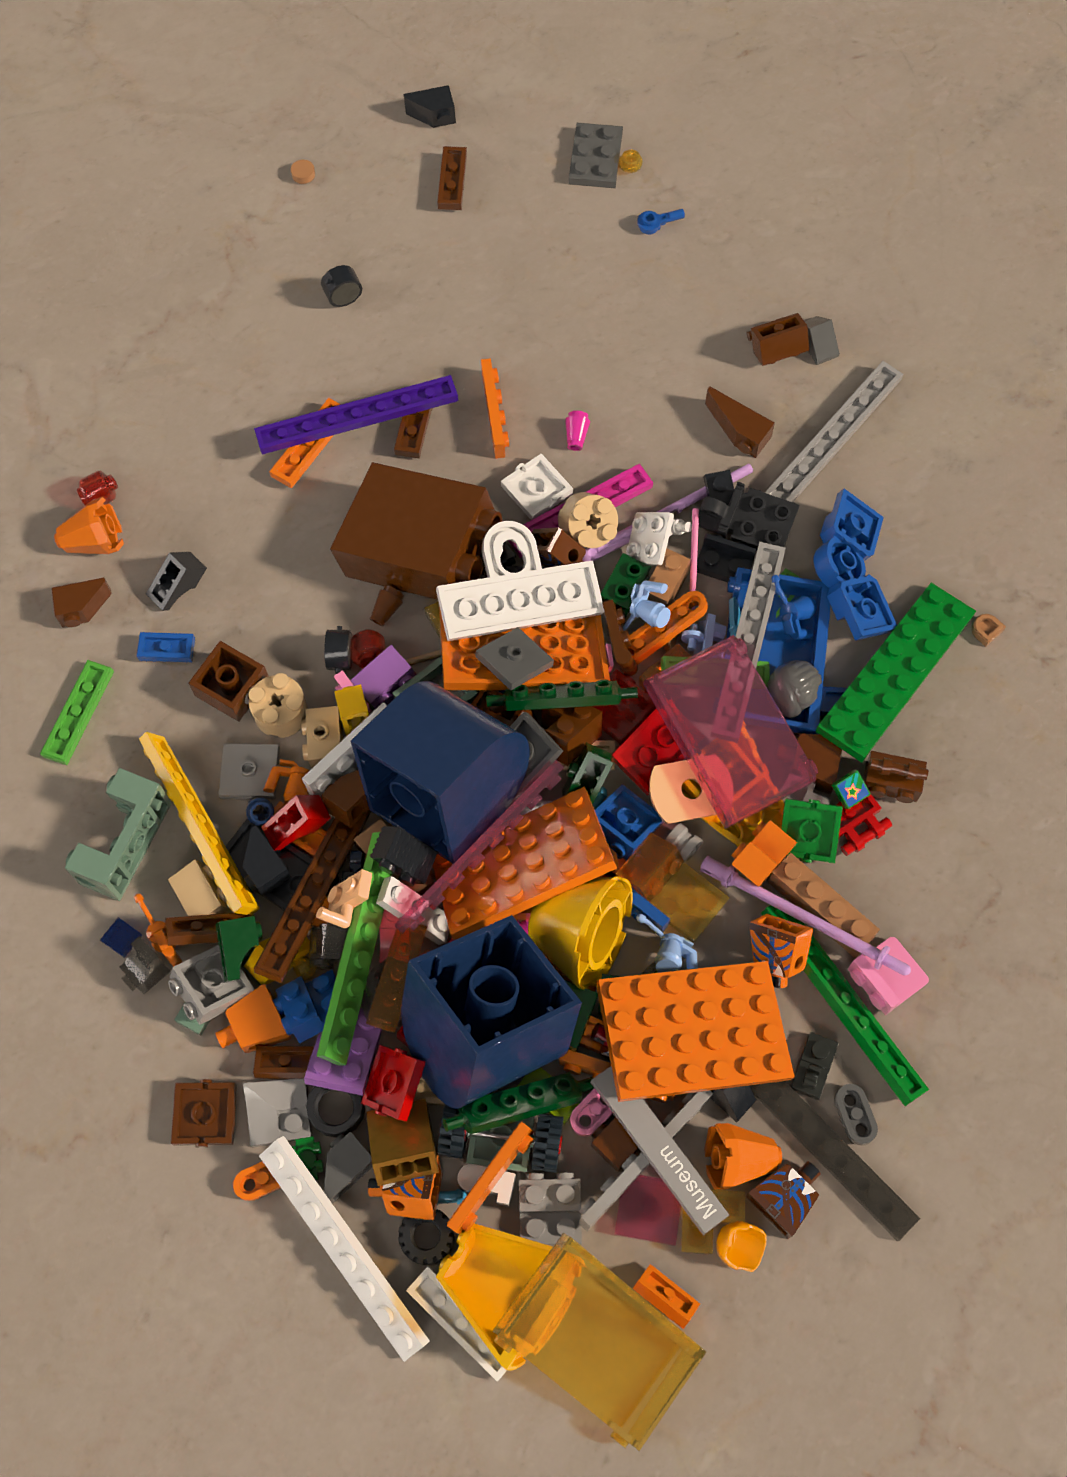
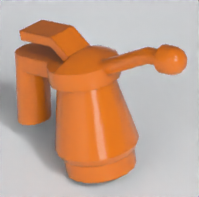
(295, 784)
(157, 935)

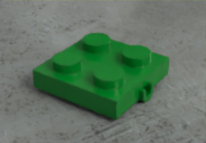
(814, 828)

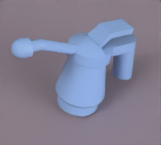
(651, 612)
(671, 950)

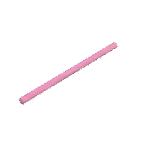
(694, 548)

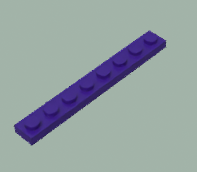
(356, 414)

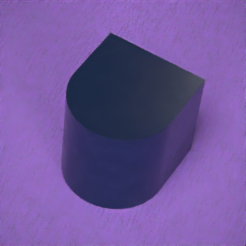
(439, 767)
(485, 1012)

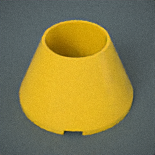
(583, 928)

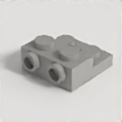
(203, 986)
(550, 1207)

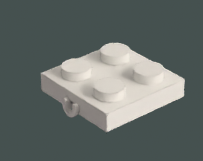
(536, 487)

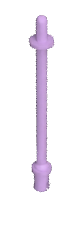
(730, 877)

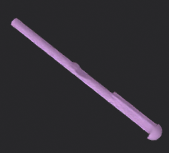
(623, 536)

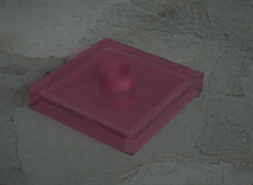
(648, 1212)

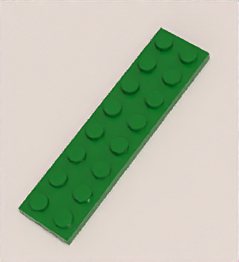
(895, 672)

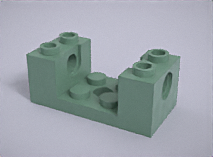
(145, 810)

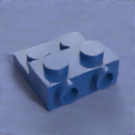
(626, 821)
(305, 1005)

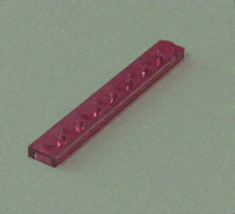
(472, 857)

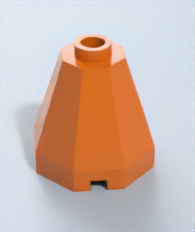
(90, 530)
(738, 1155)

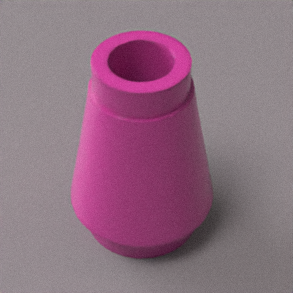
(576, 429)

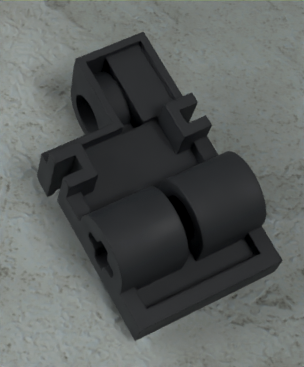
(749, 517)

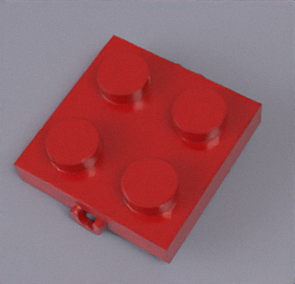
(393, 1082)

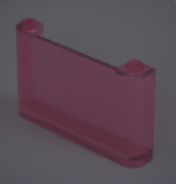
(730, 731)

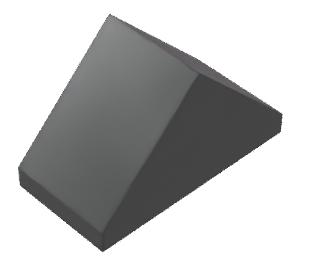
(822, 339)

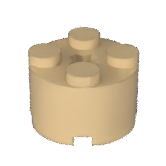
(586, 506)
(275, 692)

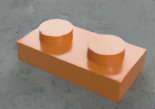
(666, 1296)

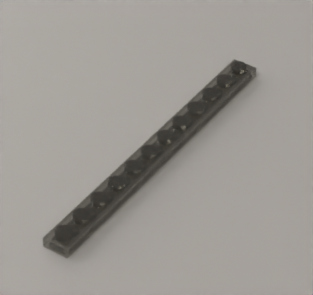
(834, 1154)

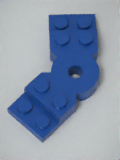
(849, 540)

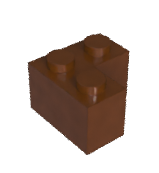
(572, 729)

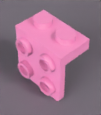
(885, 986)

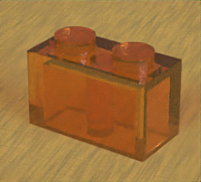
(651, 866)

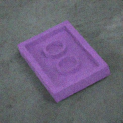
(355, 1074)

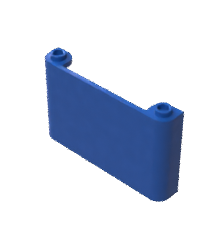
(781, 648)

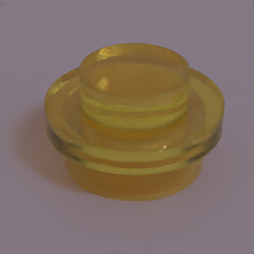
(630, 161)

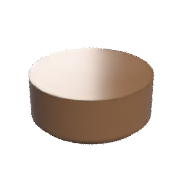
(302, 171)

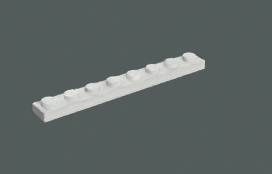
(344, 1249)

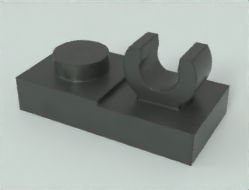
(814, 1065)

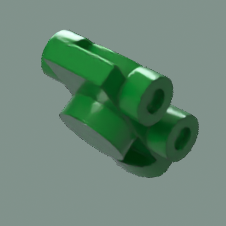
(307, 1149)

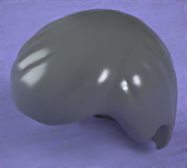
(794, 687)

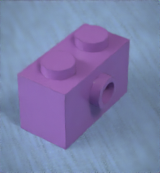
(383, 677)

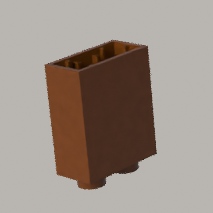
(414, 531)

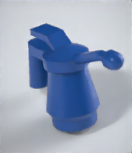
(791, 612)

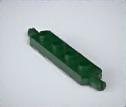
(562, 695)
(519, 1103)

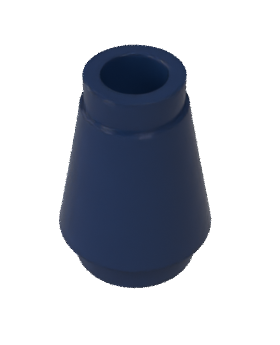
(263, 814)

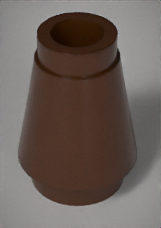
(386, 605)

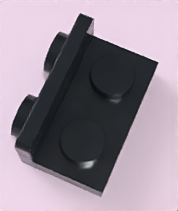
(722, 557)

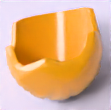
(741, 1245)

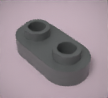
(855, 1115)

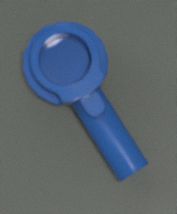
(650, 221)

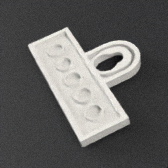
(519, 598)

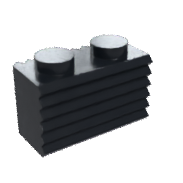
(403, 855)

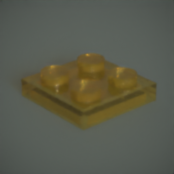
(690, 902)

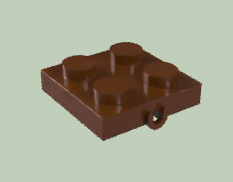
(204, 1113)

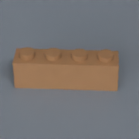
(815, 896)

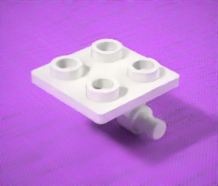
(651, 535)

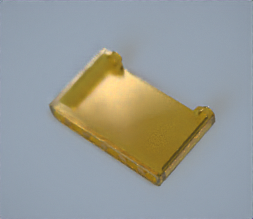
(599, 1341)

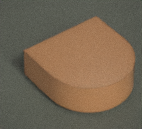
(987, 628)

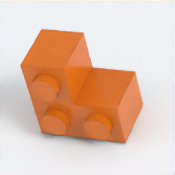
(764, 853)

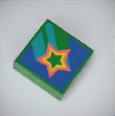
(851, 789)

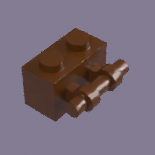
(779, 339)
(895, 776)

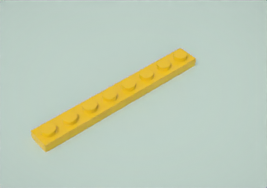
(199, 825)

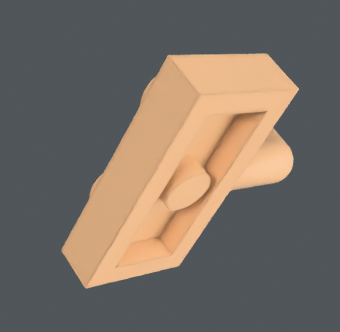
(344, 898)

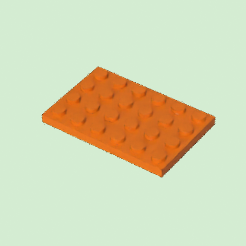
(573, 645)
(537, 860)
(693, 1030)

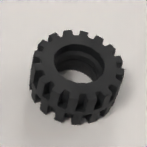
(426, 1256)

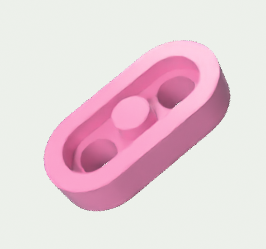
(594, 1110)

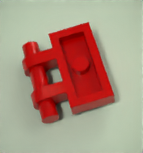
(856, 815)

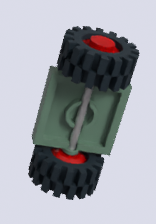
(486, 1144)

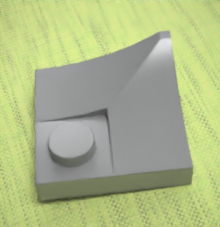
(277, 1111)

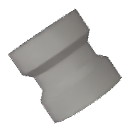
(684, 841)

